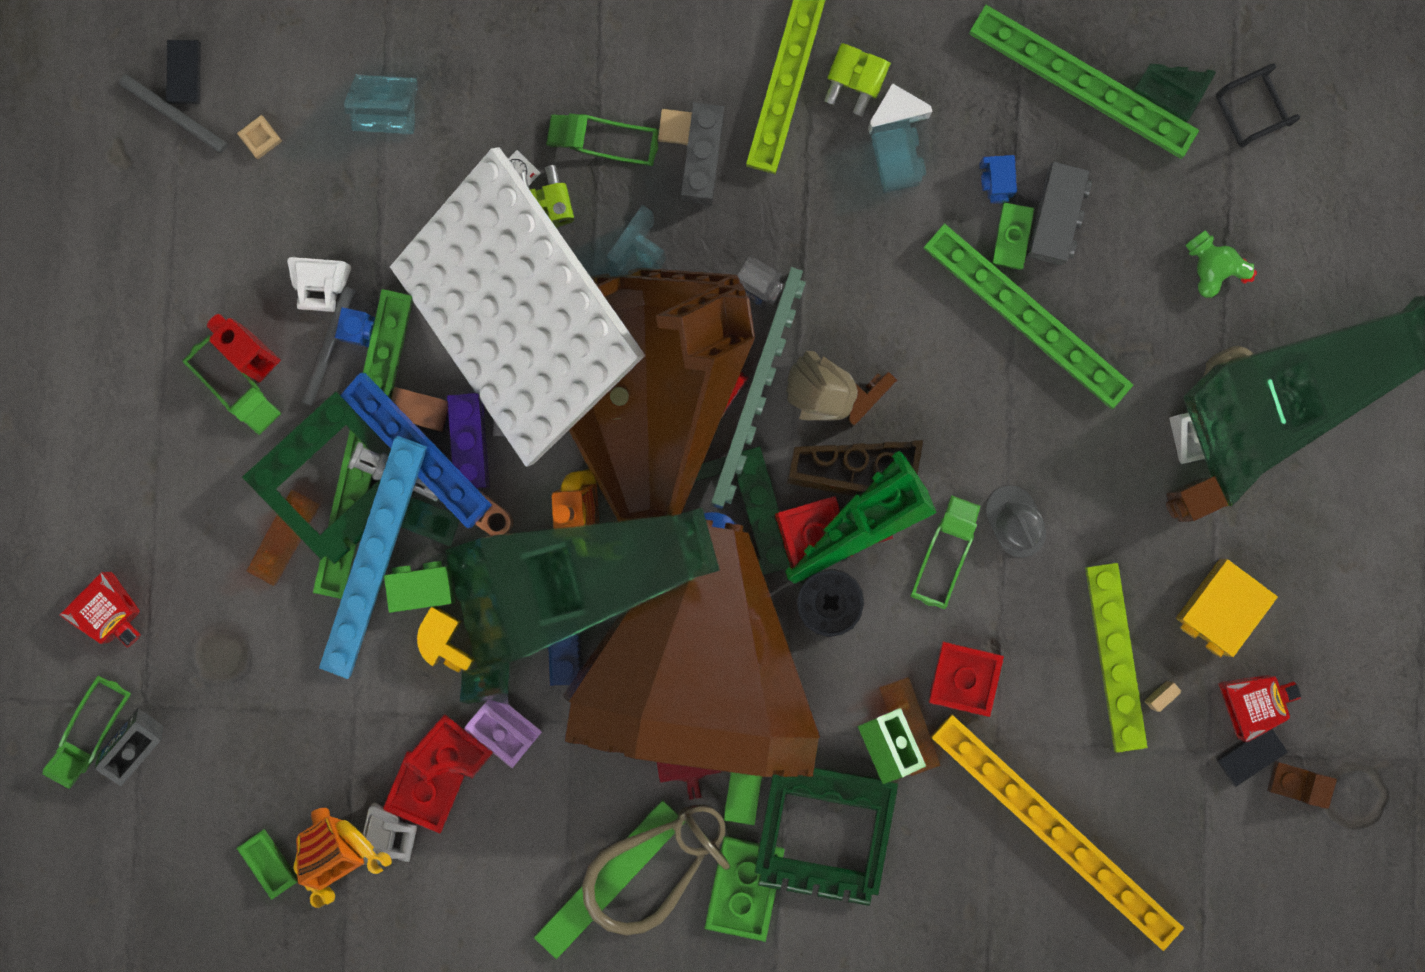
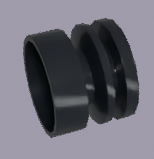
(830, 621)

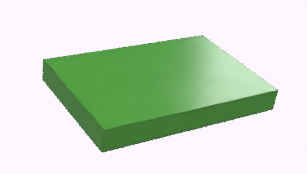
(736, 900)

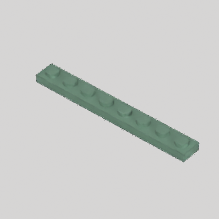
(755, 402)

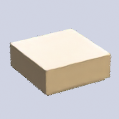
(674, 126)
(259, 137)
(1163, 696)

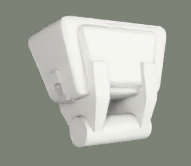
(318, 276)

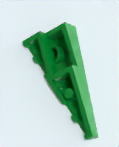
(887, 507)

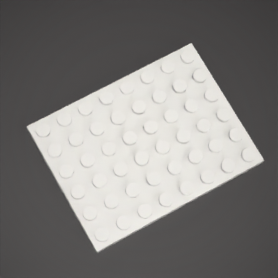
(515, 308)

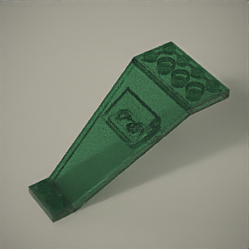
(556, 582)

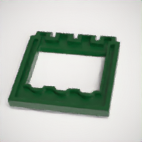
(293, 453)
(760, 506)
(831, 881)

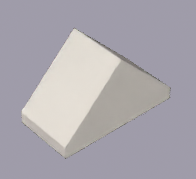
(900, 106)
(1185, 439)

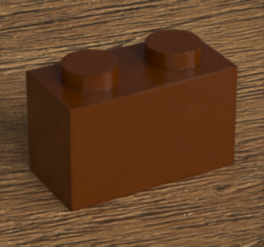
(1195, 500)

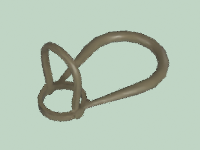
(672, 899)

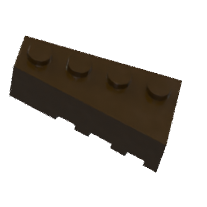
(847, 467)

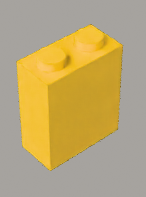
(1225, 608)

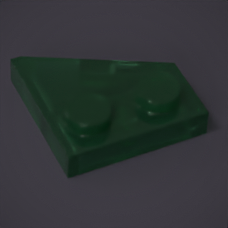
(1174, 88)

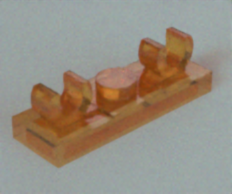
(281, 541)
(901, 695)

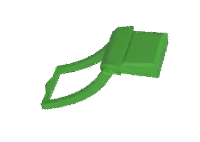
(570, 129)
(250, 407)
(960, 522)
(71, 761)

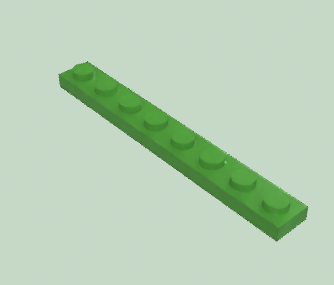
(1083, 82)
(1028, 316)

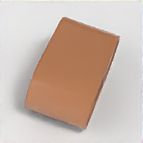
(421, 408)
(484, 521)

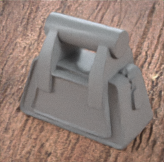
(381, 830)

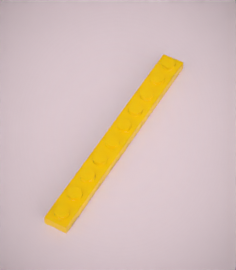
(1057, 832)

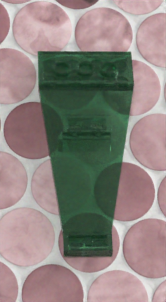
(1284, 398)

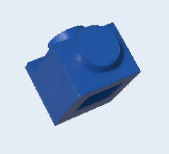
(999, 178)
(355, 327)

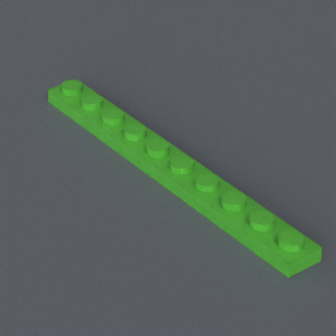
(382, 368)

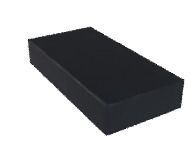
(183, 71)
(1251, 757)

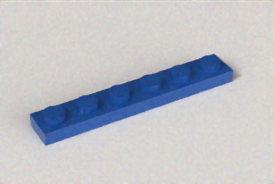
(436, 470)

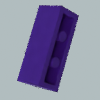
(469, 438)

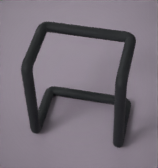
(1286, 121)

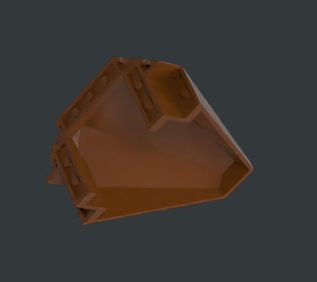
(694, 347)
(699, 677)

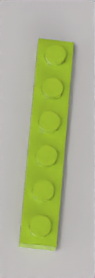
(785, 85)
(1116, 657)

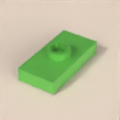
(1012, 236)

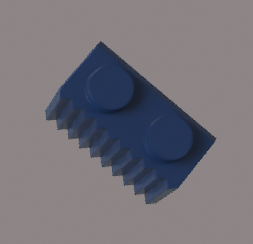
(565, 660)

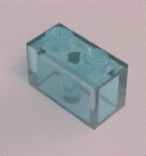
(897, 155)

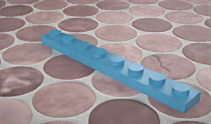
(373, 556)

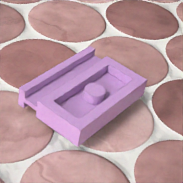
(503, 731)

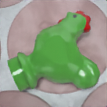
(1217, 264)

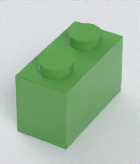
(419, 588)
(891, 746)

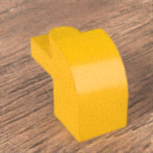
(435, 638)

